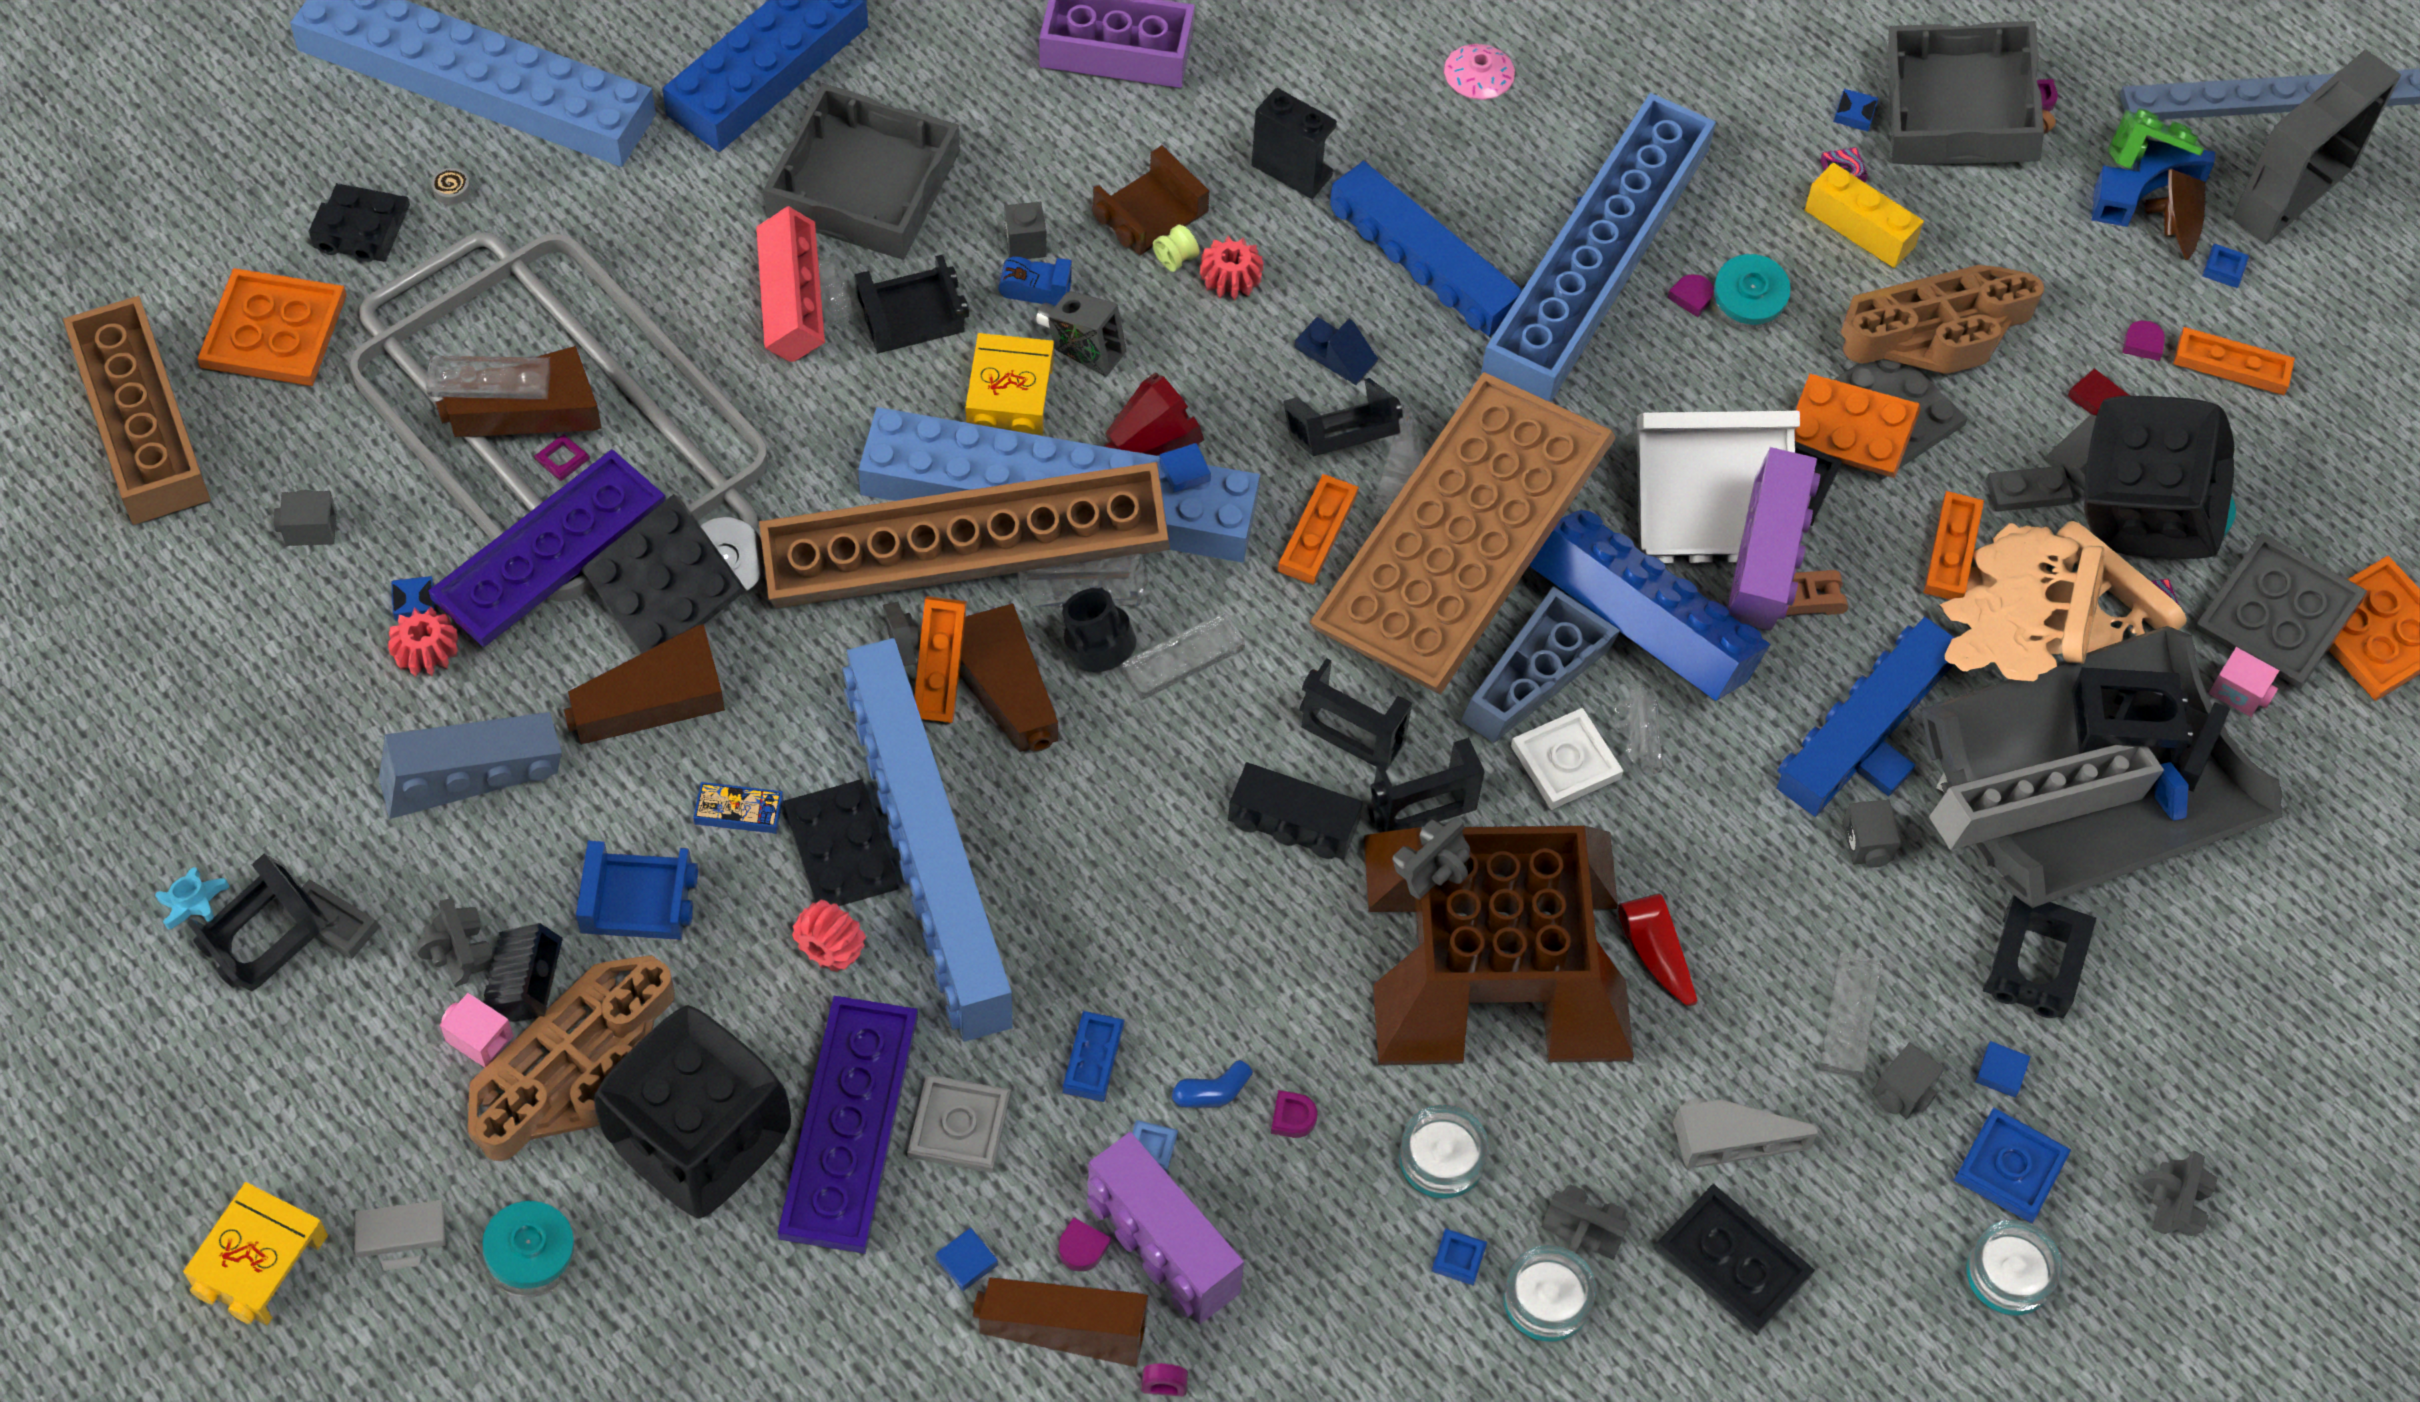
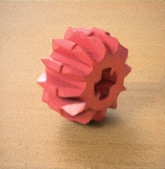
(1231, 267)
(423, 641)
(829, 935)

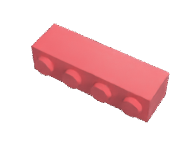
(790, 284)

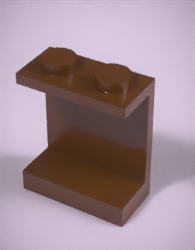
(1152, 203)

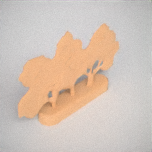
(2118, 578)
(2016, 606)

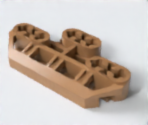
(1942, 319)
(575, 1060)

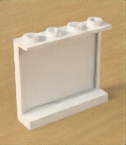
(1700, 478)

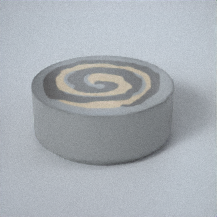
(451, 186)

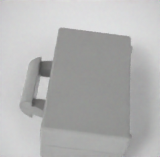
(399, 1230)

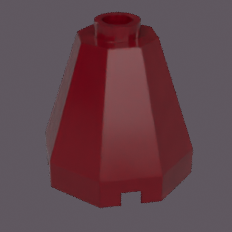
(1154, 421)

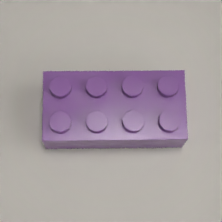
(1119, 39)
(1772, 538)
(1164, 1229)

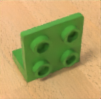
(2129, 139)

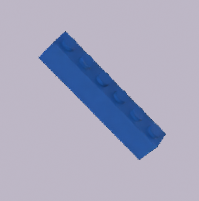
(1424, 247)
(1866, 718)

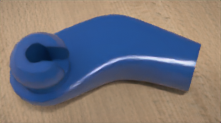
(1212, 1092)

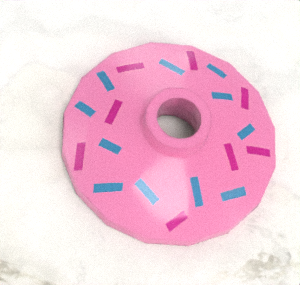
(1477, 80)

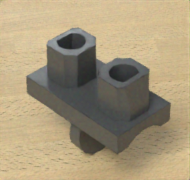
(1438, 860)
(448, 945)
(2175, 1192)
(1584, 1225)

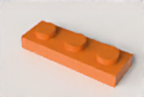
(2234, 361)
(1318, 529)
(1953, 546)
(940, 658)

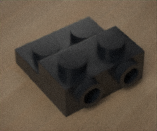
(358, 223)

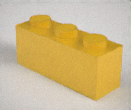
(1863, 215)

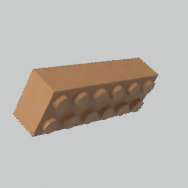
(136, 410)

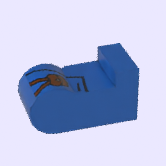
(1035, 280)

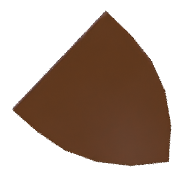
(2182, 210)

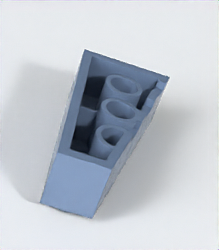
(1539, 664)
(465, 760)

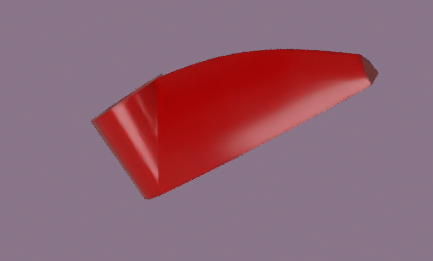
(1653, 934)

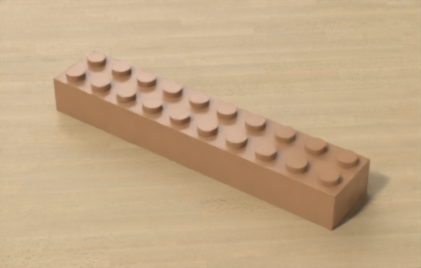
(964, 535)

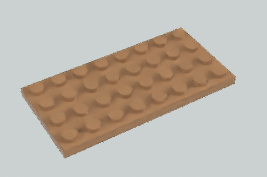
(1462, 532)

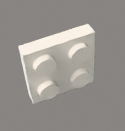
(1566, 758)

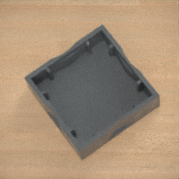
(1964, 93)
(2315, 146)
(864, 170)

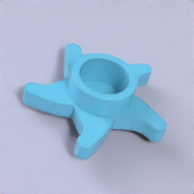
(190, 897)

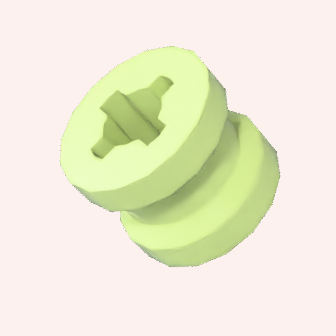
(1176, 248)

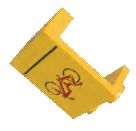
(1009, 383)
(251, 1253)

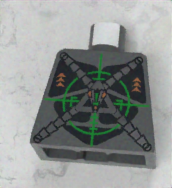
(1085, 330)

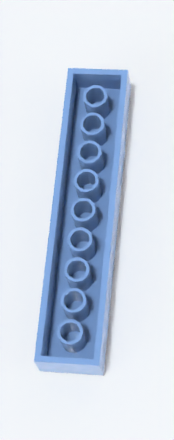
(480, 73)
(1598, 248)
(931, 456)
(927, 842)

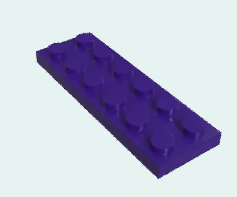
(546, 548)
(848, 1125)

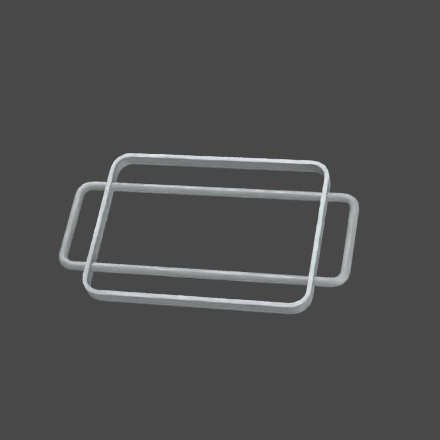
(516, 264)

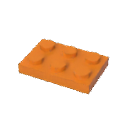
(1855, 424)

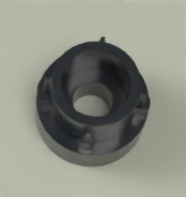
(1097, 631)

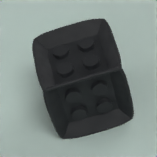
(2160, 476)
(693, 1111)

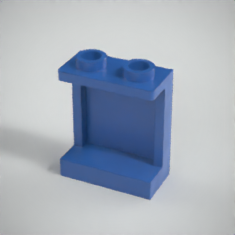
(635, 894)

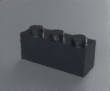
(1294, 811)

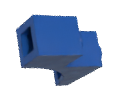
(2121, 189)

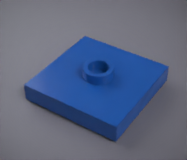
(2012, 1165)

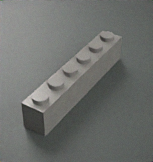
(2044, 794)

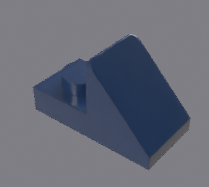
(1339, 349)

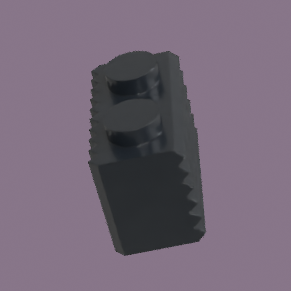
(523, 972)

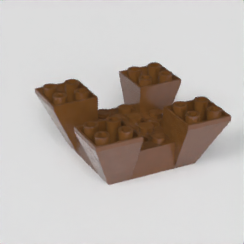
(1460, 958)

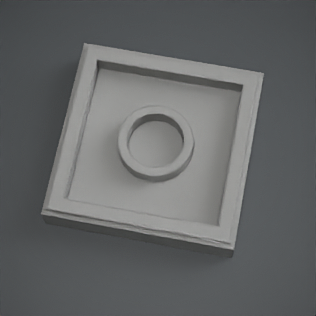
(959, 1123)

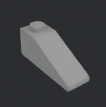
(1732, 1132)

